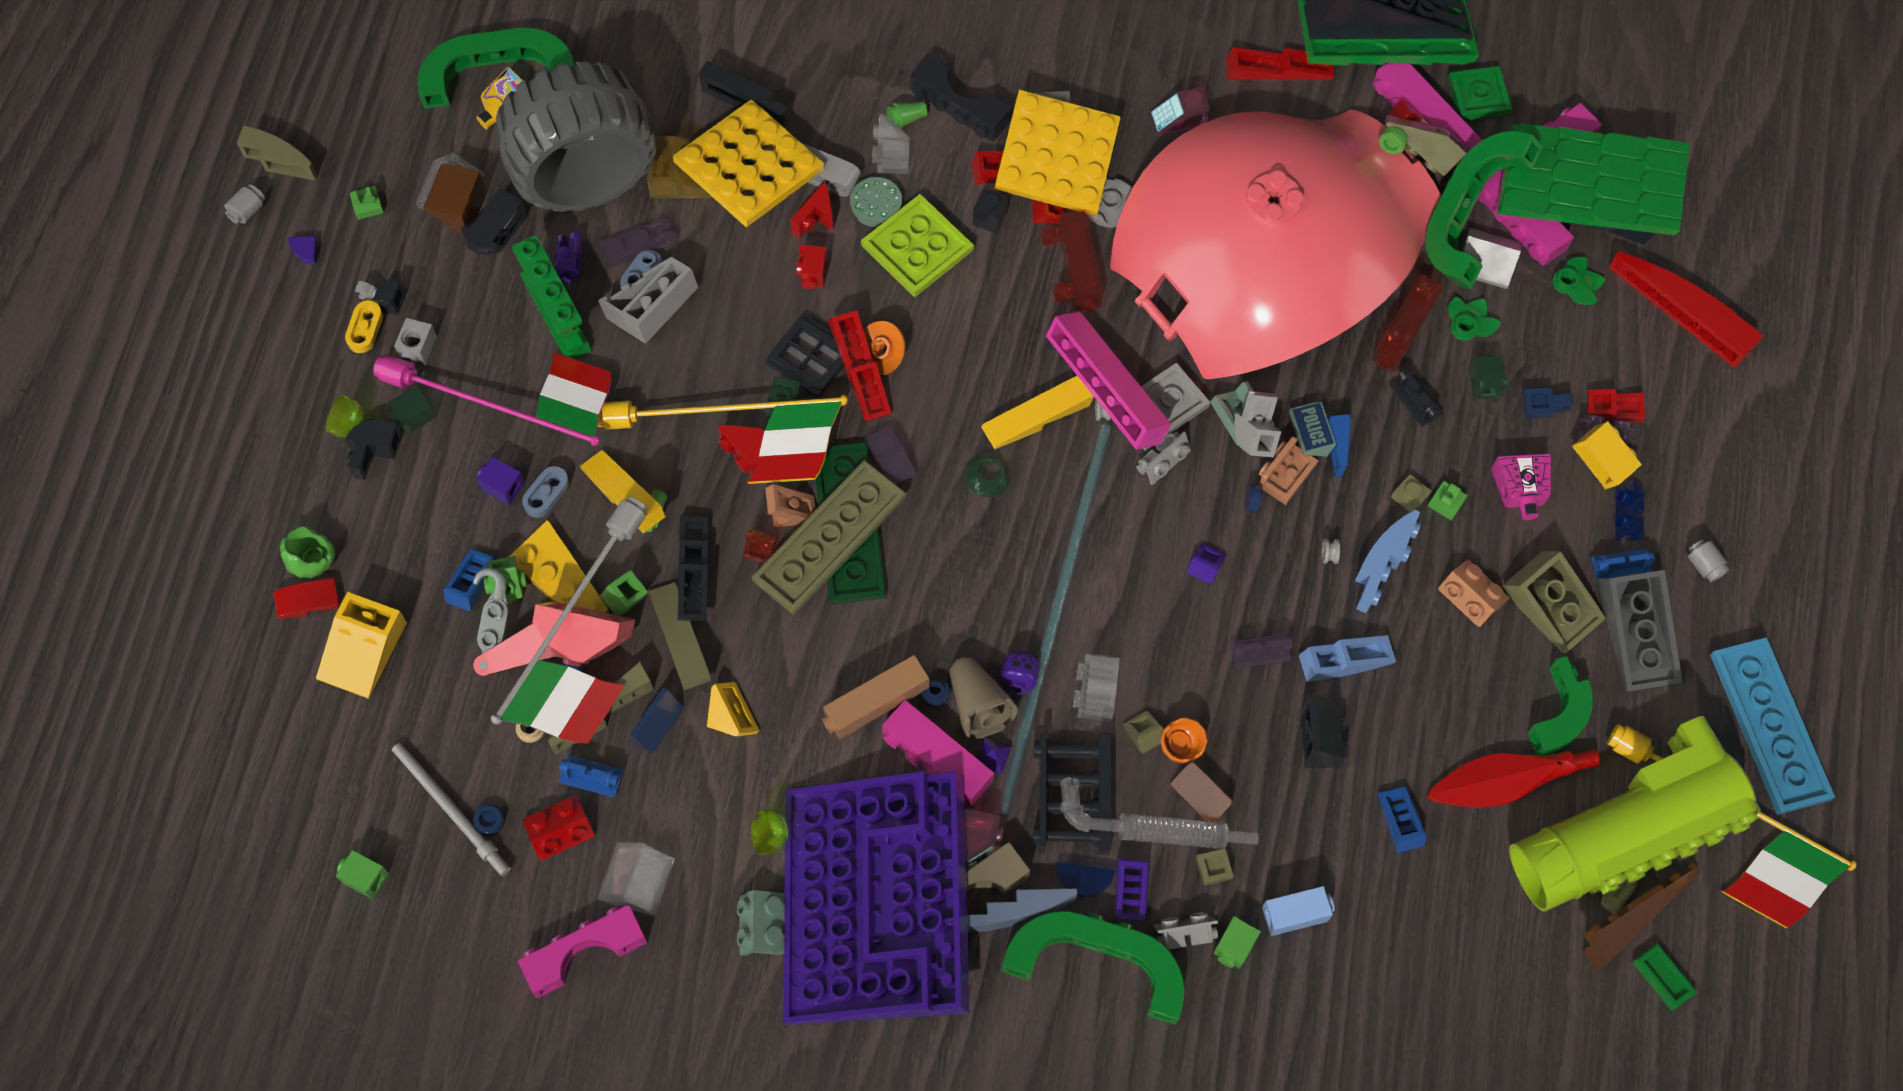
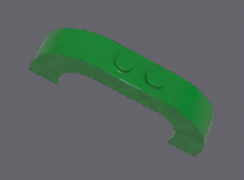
(484, 50)
(1461, 194)
(1104, 937)

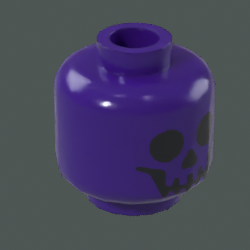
(1020, 672)

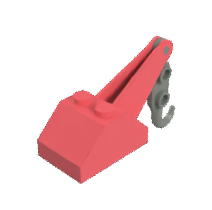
(580, 638)

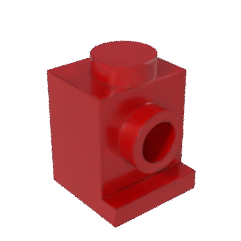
(812, 266)

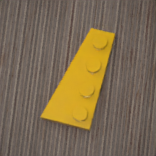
(554, 569)

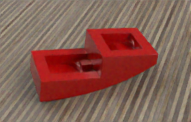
(1613, 406)
(305, 597)

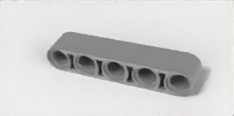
(837, 174)

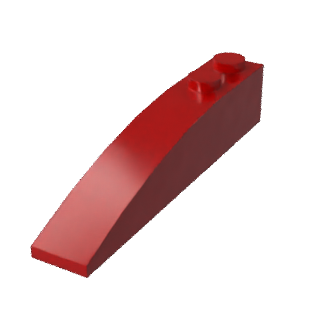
(1690, 307)

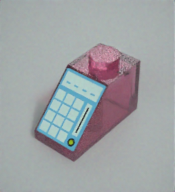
(1181, 112)
(981, 834)

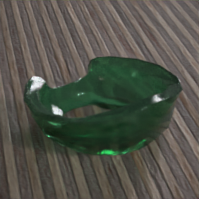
(981, 486)

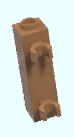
(875, 697)

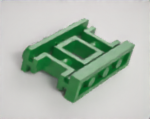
(551, 298)

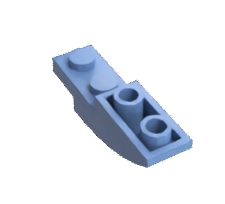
(1383, 556)

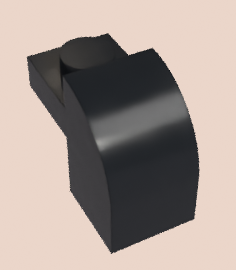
(370, 440)

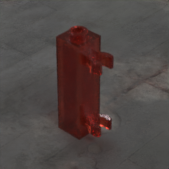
(1079, 260)
(1407, 323)

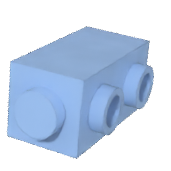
(1298, 910)

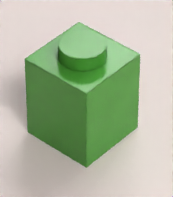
(624, 593)
(361, 874)
(1236, 943)

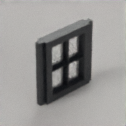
(807, 356)

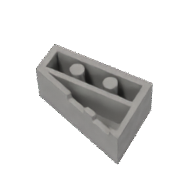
(651, 300)

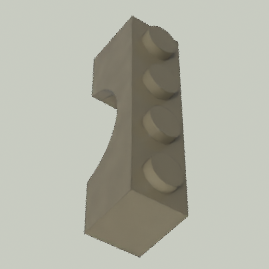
(1000, 870)

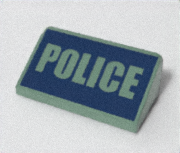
(1313, 429)

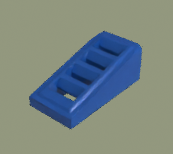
(1340, 428)
(462, 595)
(1405, 837)

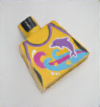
(495, 94)

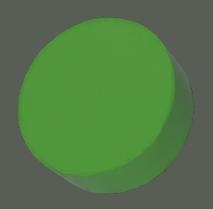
(1393, 140)

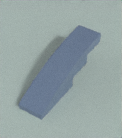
(1027, 907)

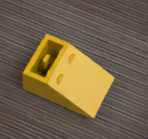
(360, 644)

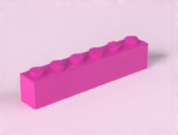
(1108, 380)

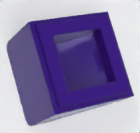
(1206, 563)

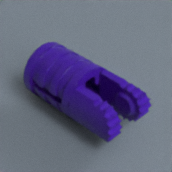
(568, 257)

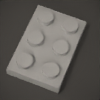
(1176, 397)

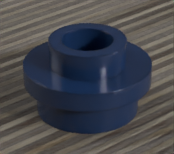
(939, 699)

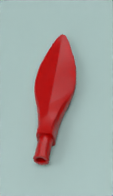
(1506, 777)

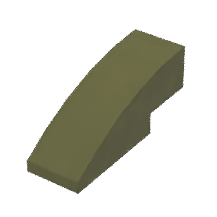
(274, 154)

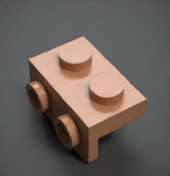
(1287, 471)
(1473, 592)

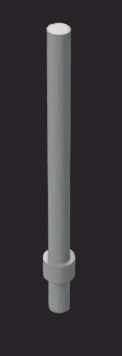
(485, 849)

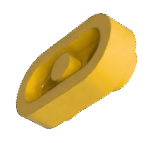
(365, 329)

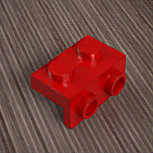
(558, 828)

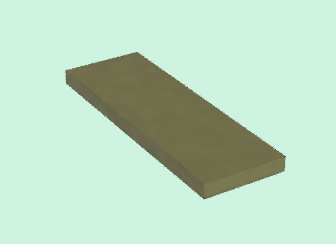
(828, 537)

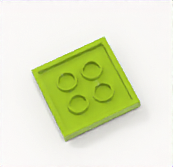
(917, 245)

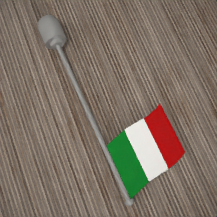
(555, 695)

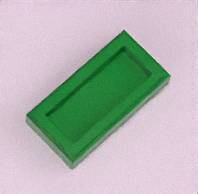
(1664, 977)

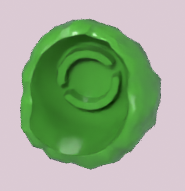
(306, 552)

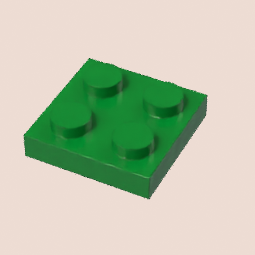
(1479, 93)

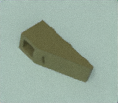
(1431, 142)

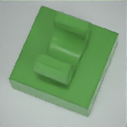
(366, 202)
(1447, 500)

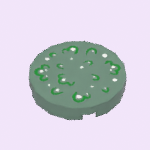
(875, 201)

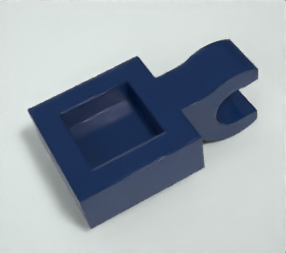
(1542, 402)

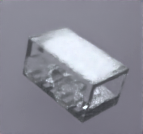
(1098, 687)

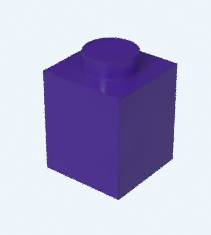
(500, 480)

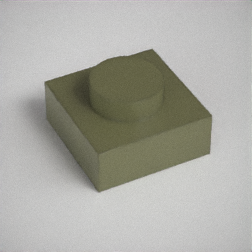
(1411, 493)
(1214, 867)

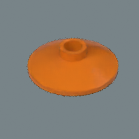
(881, 334)

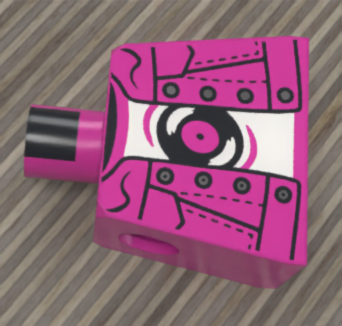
(1523, 482)

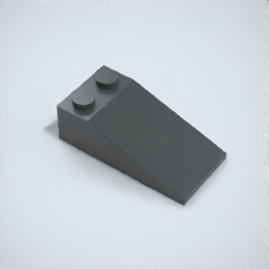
(1641, 629)

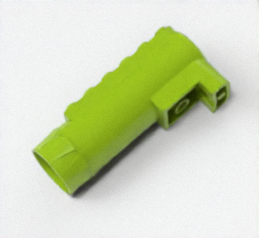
(1664, 814)

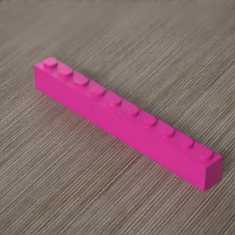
(1540, 237)

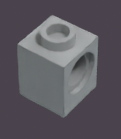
(412, 332)

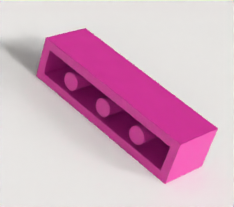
(935, 750)

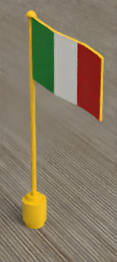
(791, 444)
(1783, 876)

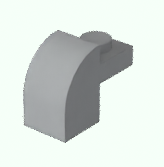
(1254, 427)

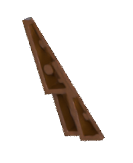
(1620, 928)

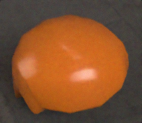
(1183, 740)

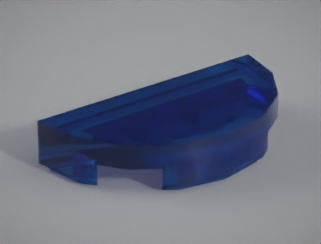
(1087, 880)

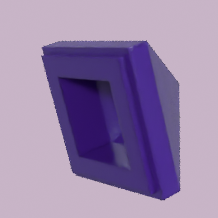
(994, 755)

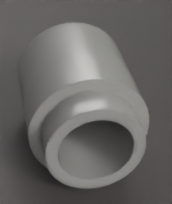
(244, 204)
(1708, 560)

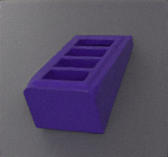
(1120, 889)

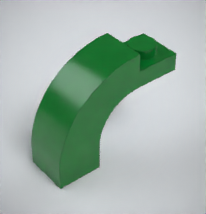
(1576, 708)

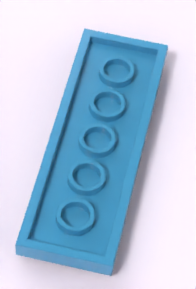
(1772, 726)

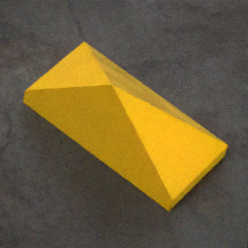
(729, 711)

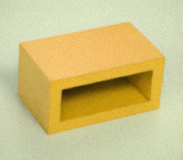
(1607, 455)

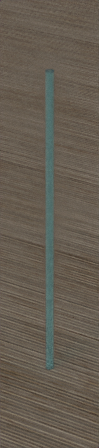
(1054, 619)

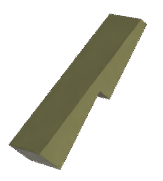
(679, 638)
(636, 685)

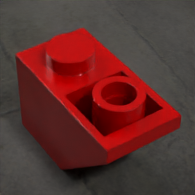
(743, 444)

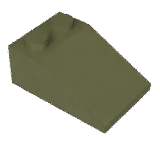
(1554, 599)

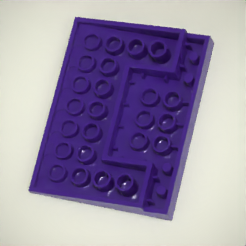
(876, 900)

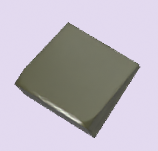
(1144, 731)

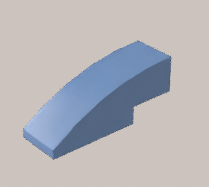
(1346, 657)

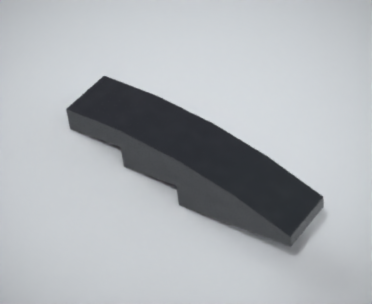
(692, 568)

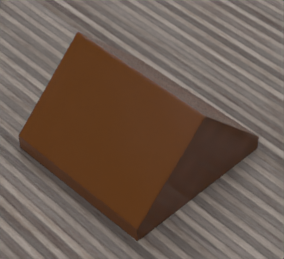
(455, 196)

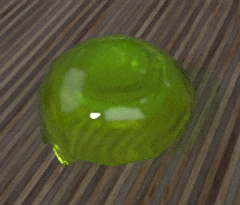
(344, 416)
(769, 832)

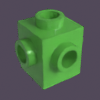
(514, 578)

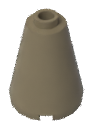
(979, 699)

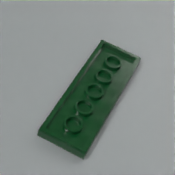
(862, 573)

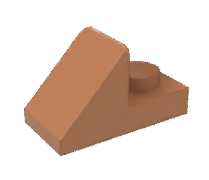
(788, 506)

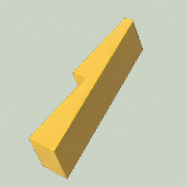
(1037, 412)
(619, 485)

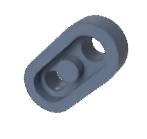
(638, 266)
(543, 491)

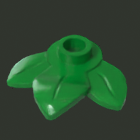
(1581, 281)
(1472, 317)

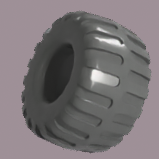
(575, 136)

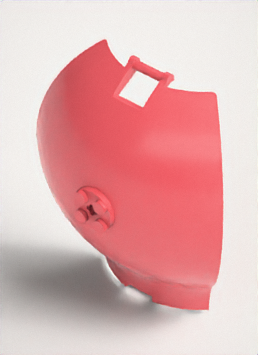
(1272, 233)

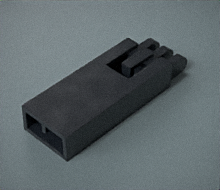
(738, 90)

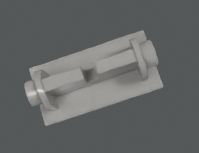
(1172, 449)
(1198, 927)

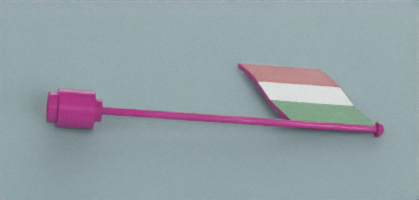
(567, 402)

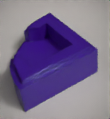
(304, 248)

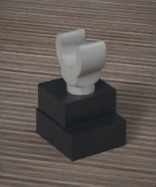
(388, 295)

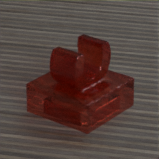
(759, 546)

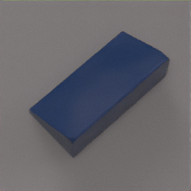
(656, 721)

